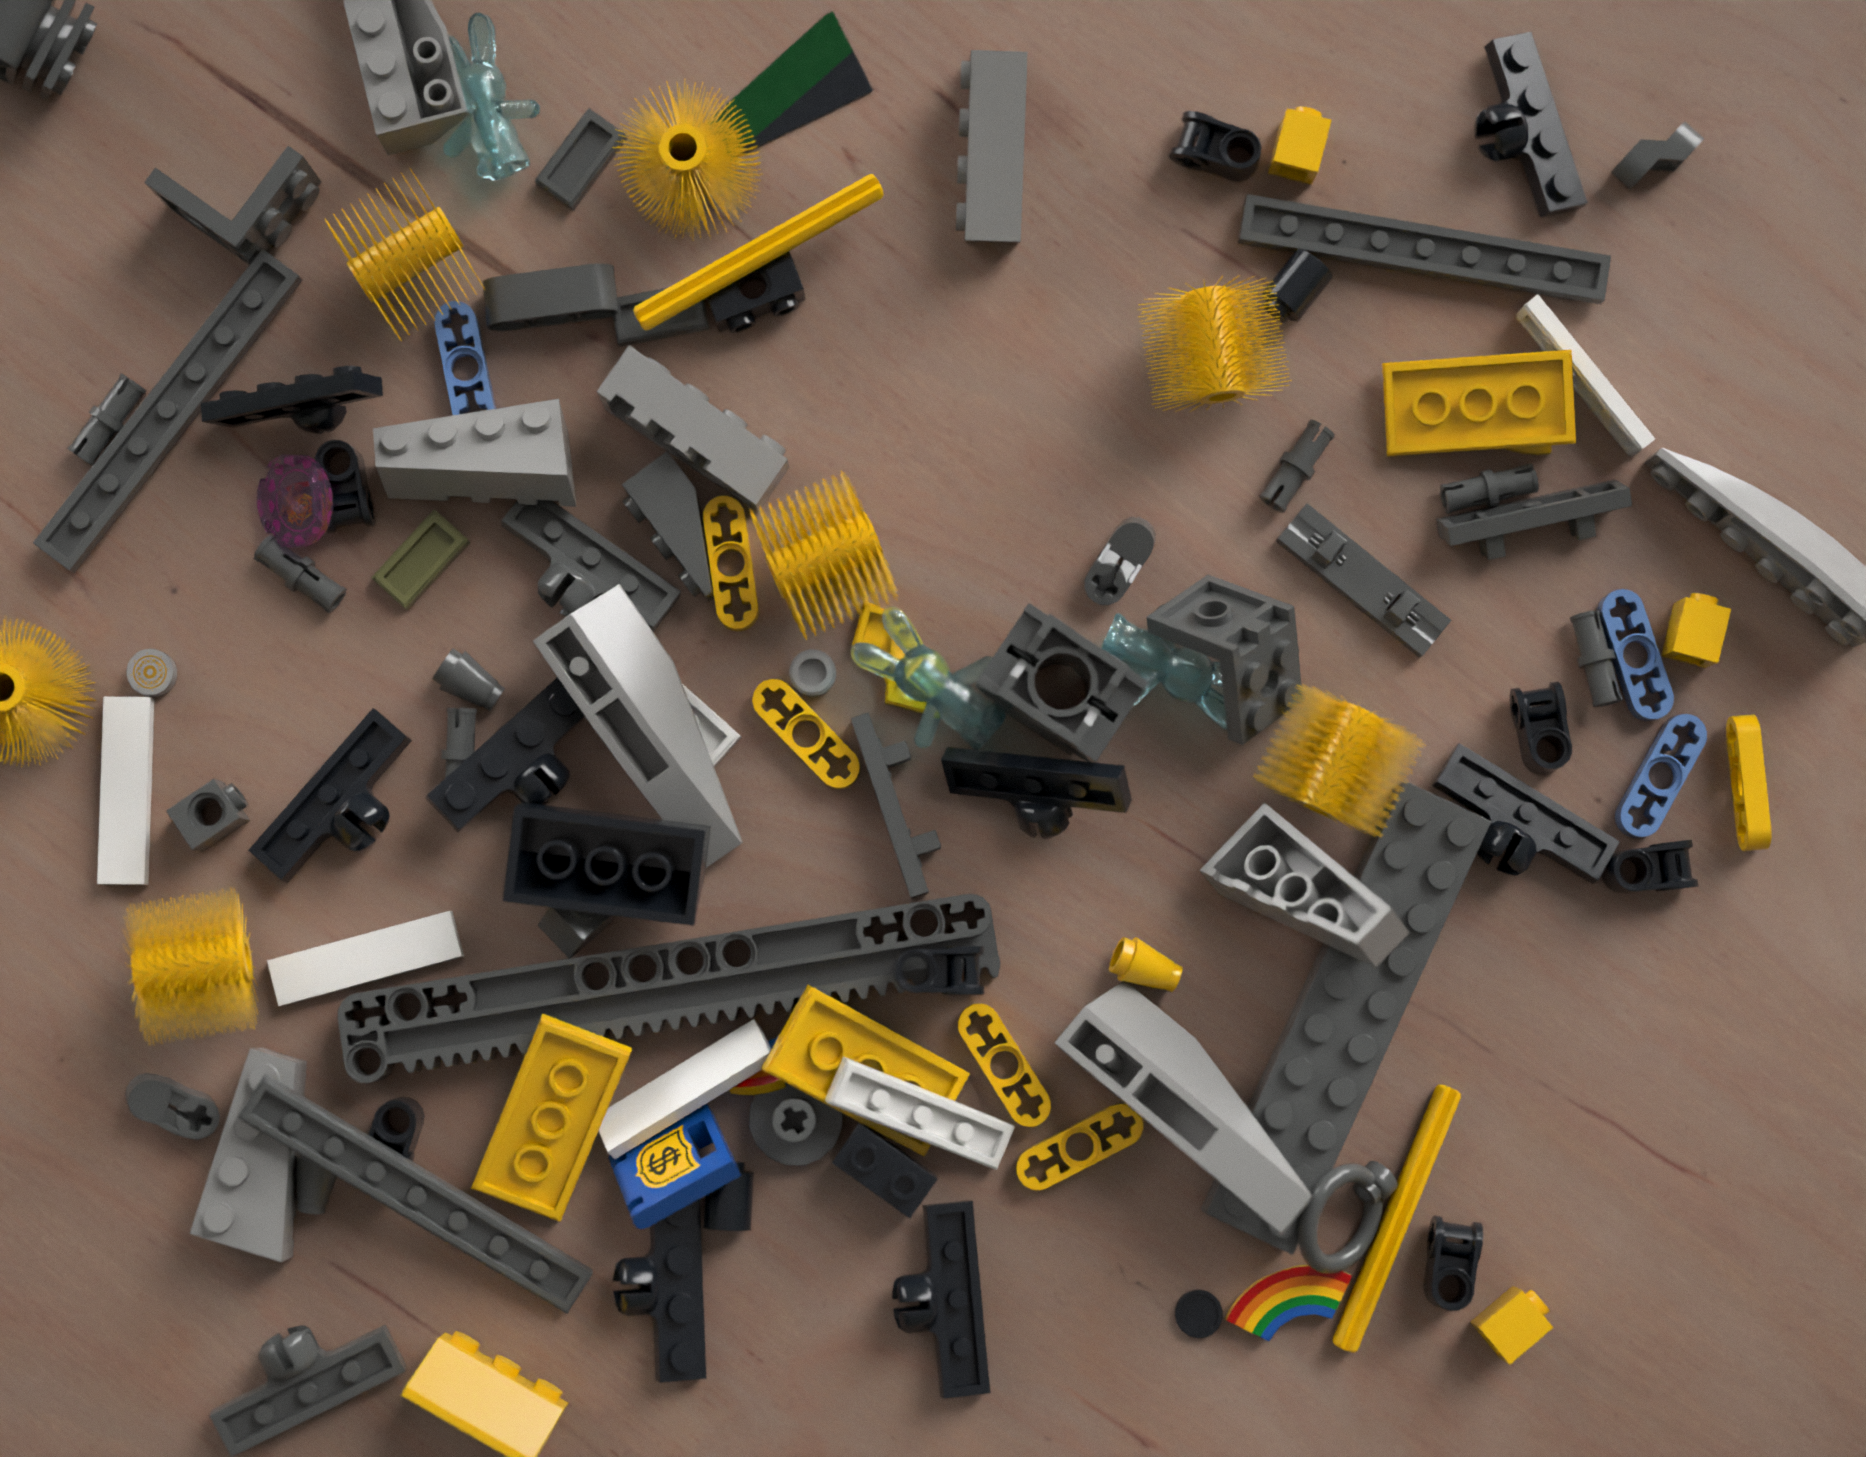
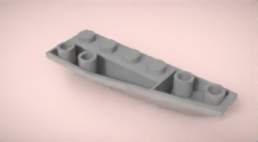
(406, 71)
(1781, 541)
(640, 712)
(1185, 1097)

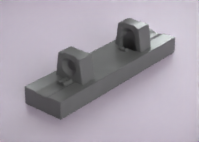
(1574, 505)
(1363, 580)
(878, 761)

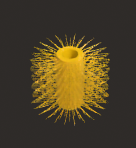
(688, 160)
(402, 255)
(1214, 344)
(824, 554)
(27, 693)
(1339, 760)
(191, 966)

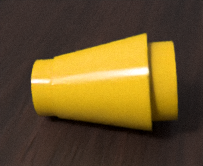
(1143, 965)

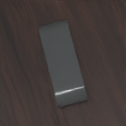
(550, 297)

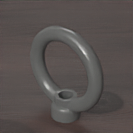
(1371, 1185)

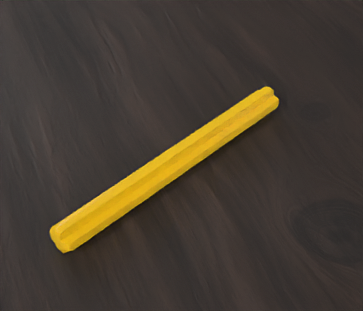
(758, 252)
(1396, 1218)

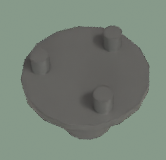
(793, 1126)

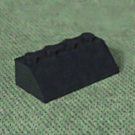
(606, 863)

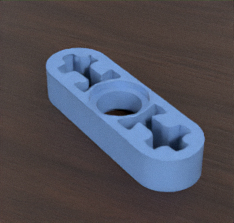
(470, 332)
(1654, 661)
(1665, 739)

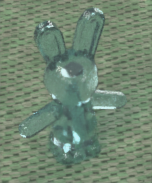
(489, 115)
(1181, 671)
(927, 678)

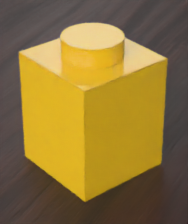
(1300, 145)
(1696, 630)
(1513, 1323)

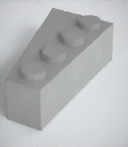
(994, 145)
(693, 429)
(253, 1177)

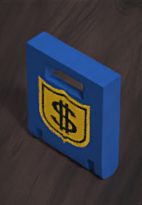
(668, 1171)

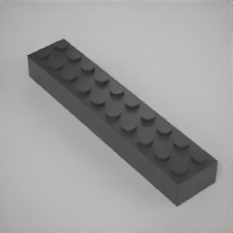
(1353, 1008)

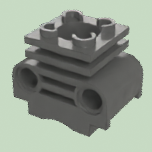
(42, 42)
(1044, 641)

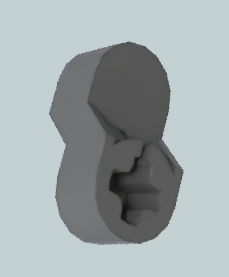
(1657, 155)
(1134, 543)
(149, 1100)

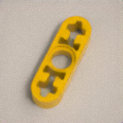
(714, 531)
(773, 717)
(1748, 782)
(1012, 1101)
(1052, 1172)

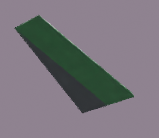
(799, 86)

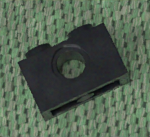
(781, 296)
(885, 1169)

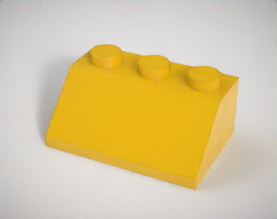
(486, 1396)

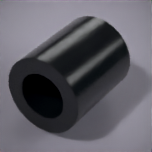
(1297, 286)
(731, 1205)

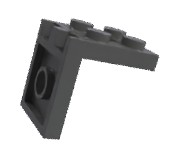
(264, 217)
(1251, 640)

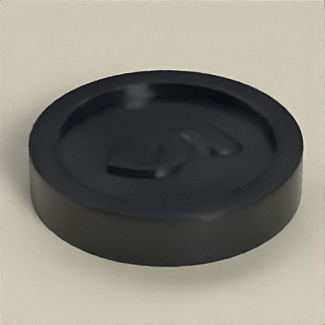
(1198, 1313)

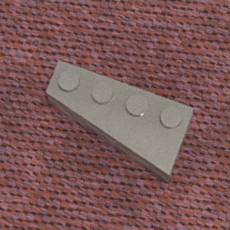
(480, 455)
(1299, 885)

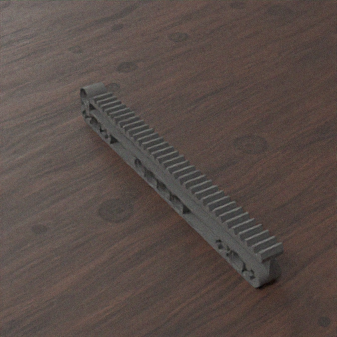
(783, 959)

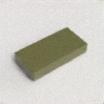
(420, 559)

